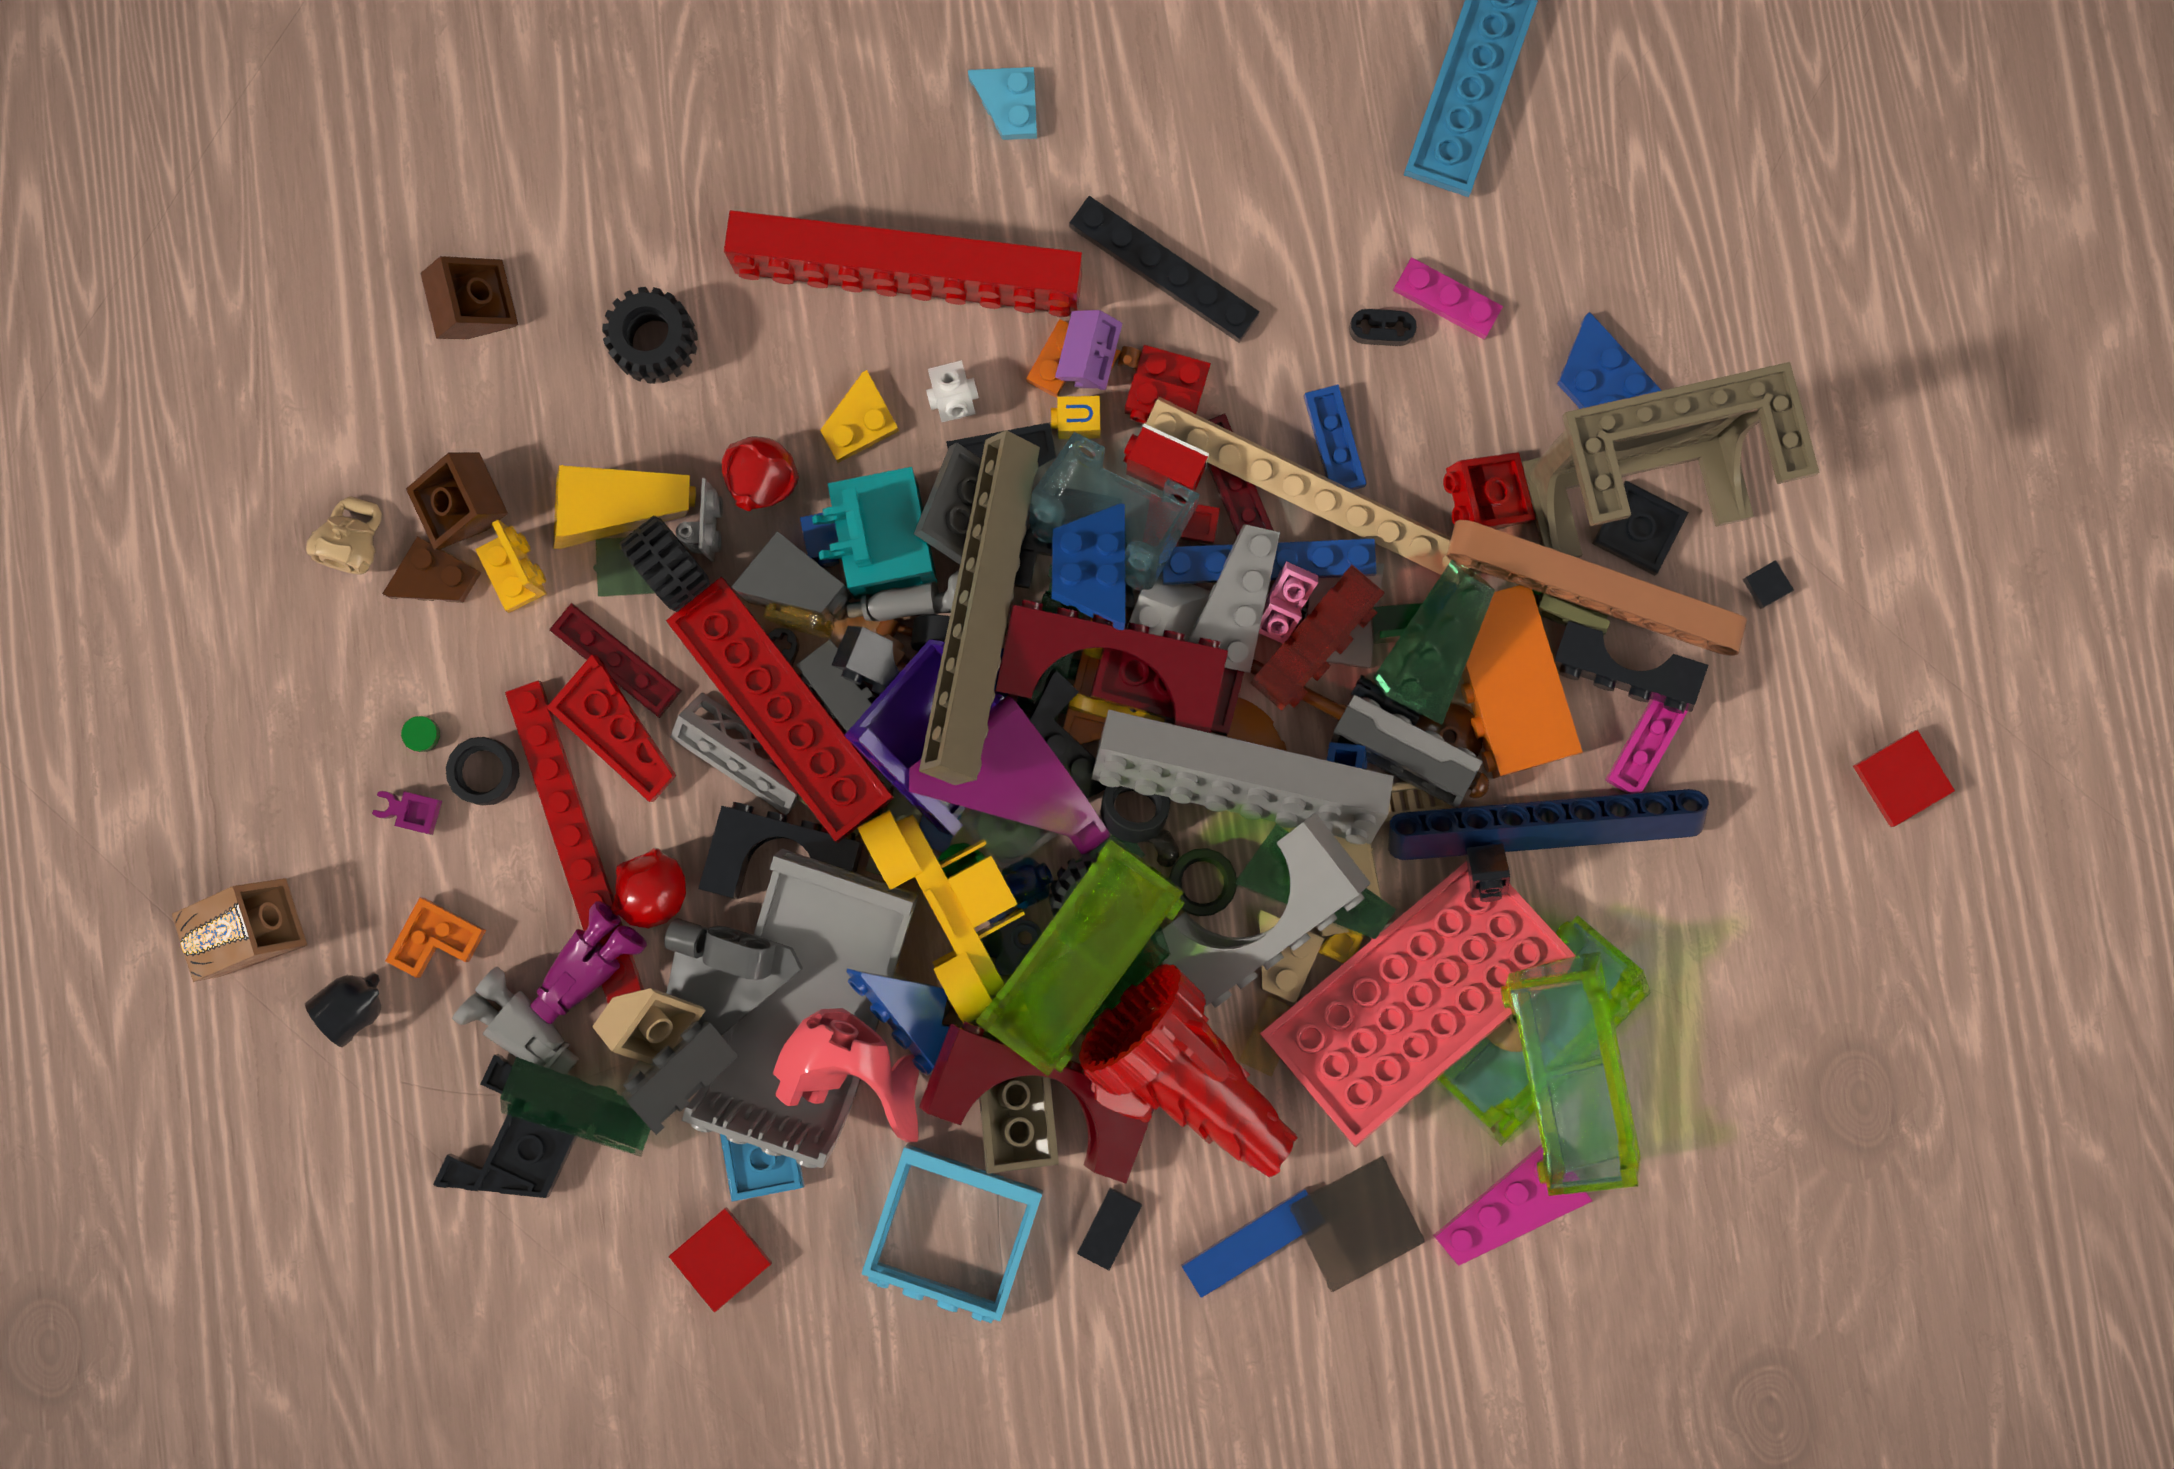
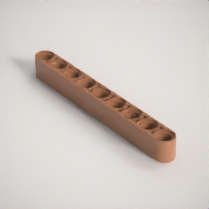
(1596, 587)

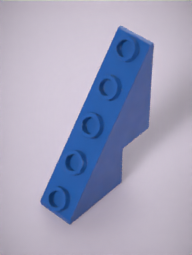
(910, 1009)

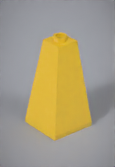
(613, 501)

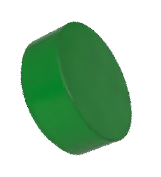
(420, 734)

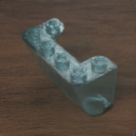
(1081, 486)

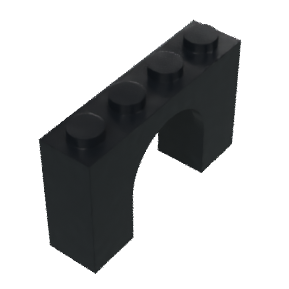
(742, 833)

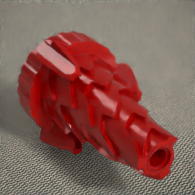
(1166, 1056)

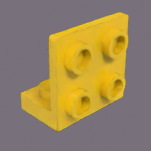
(510, 568)

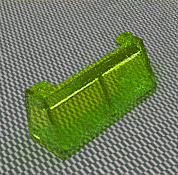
(1081, 957)

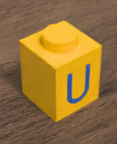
(1077, 415)

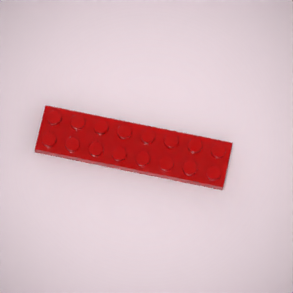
(780, 710)

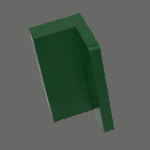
(1392, 621)

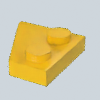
(858, 420)

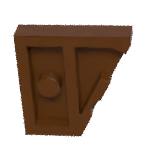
(431, 576)

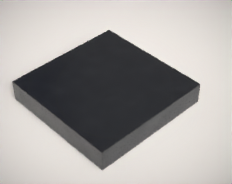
(1645, 535)

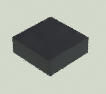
(1768, 584)

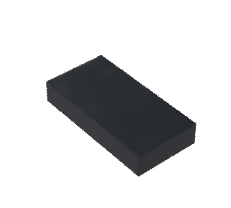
(1109, 1229)

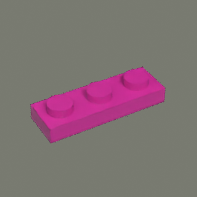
(1447, 298)
(1644, 748)

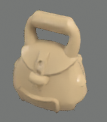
(346, 541)

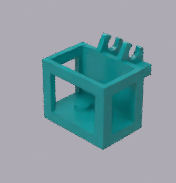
(876, 532)

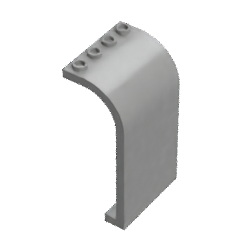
(833, 925)

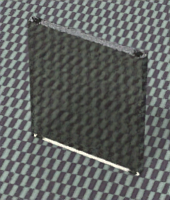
(1357, 1223)

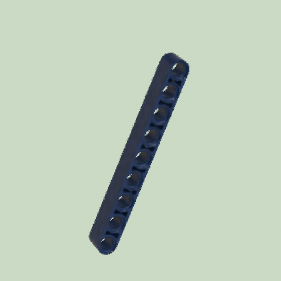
(1548, 824)

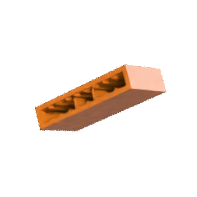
(1517, 689)

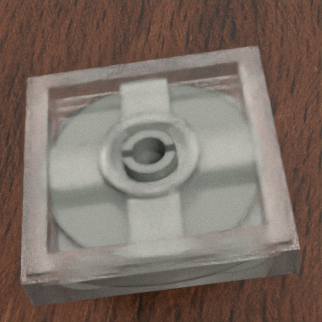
(1005, 838)

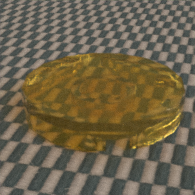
(799, 620)

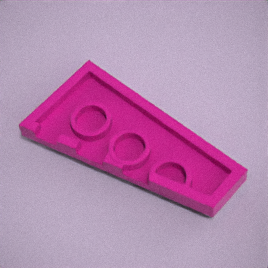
(1505, 1212)

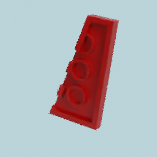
(607, 724)

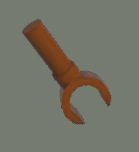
(1129, 357)
(891, 627)

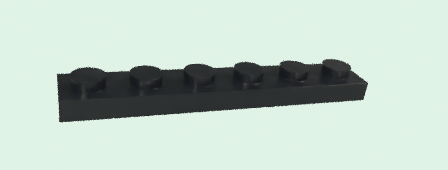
(1164, 269)

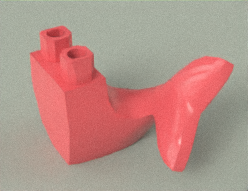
(840, 1044)

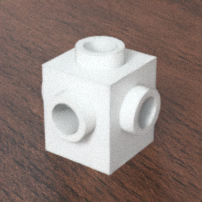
(952, 398)

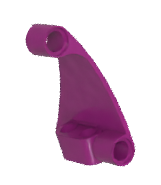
(1020, 782)

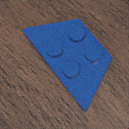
(1601, 369)
(1091, 564)

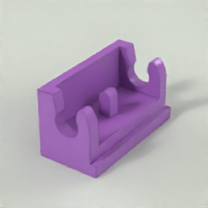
(1089, 349)

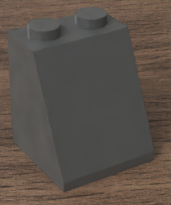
(792, 579)

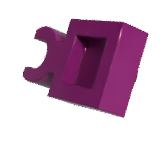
(412, 812)

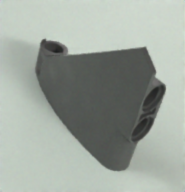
(724, 972)

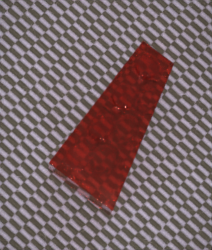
(1317, 638)

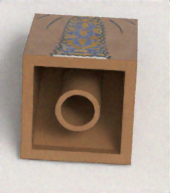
(238, 928)

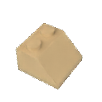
(645, 1023)

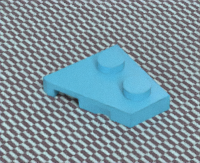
(1008, 99)

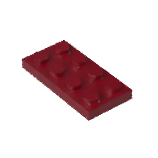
(1134, 685)

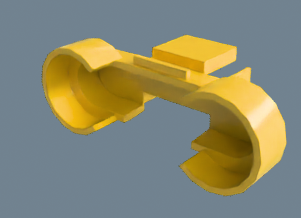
(957, 901)

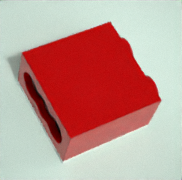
(1159, 456)

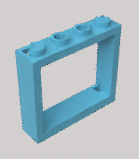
(917, 1286)

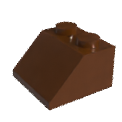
(468, 297)
(456, 499)

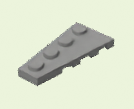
(1239, 597)

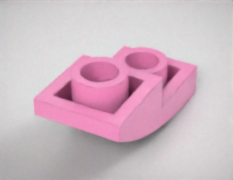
(1286, 601)

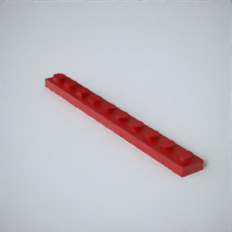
(567, 819)

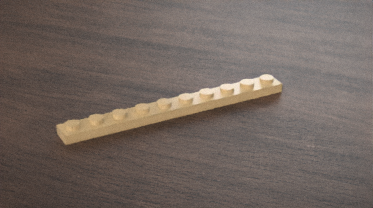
(1304, 487)

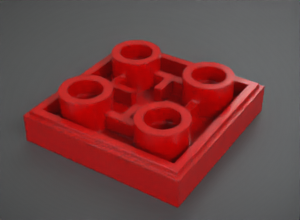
(1903, 778)
(720, 1259)

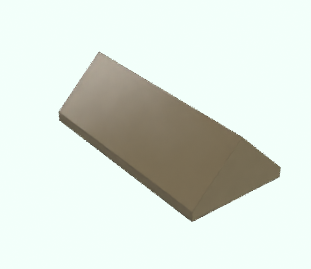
(1018, 1124)

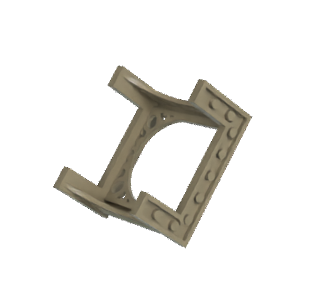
(1664, 430)

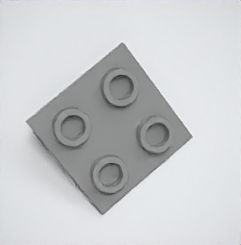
(702, 536)

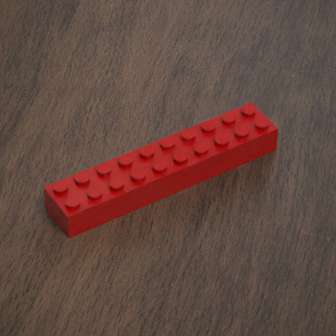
(904, 263)

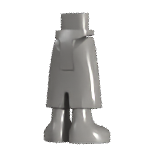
(905, 602)
(516, 1025)

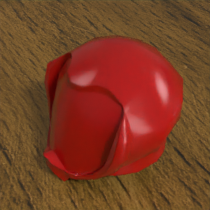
(759, 472)
(649, 889)

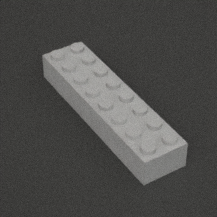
(1240, 777)

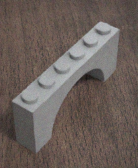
(1320, 884)

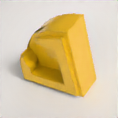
(1341, 946)

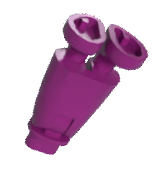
(585, 963)

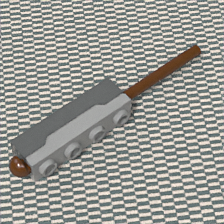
(1402, 748)

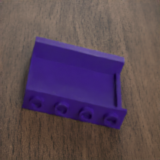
(896, 728)

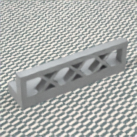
(733, 756)

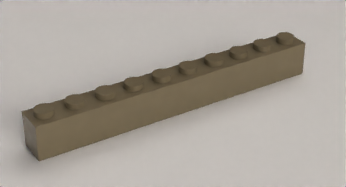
(980, 610)

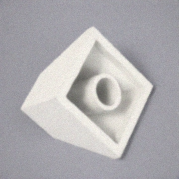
(1170, 607)

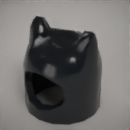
(345, 1007)

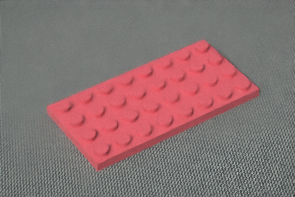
(1410, 1003)

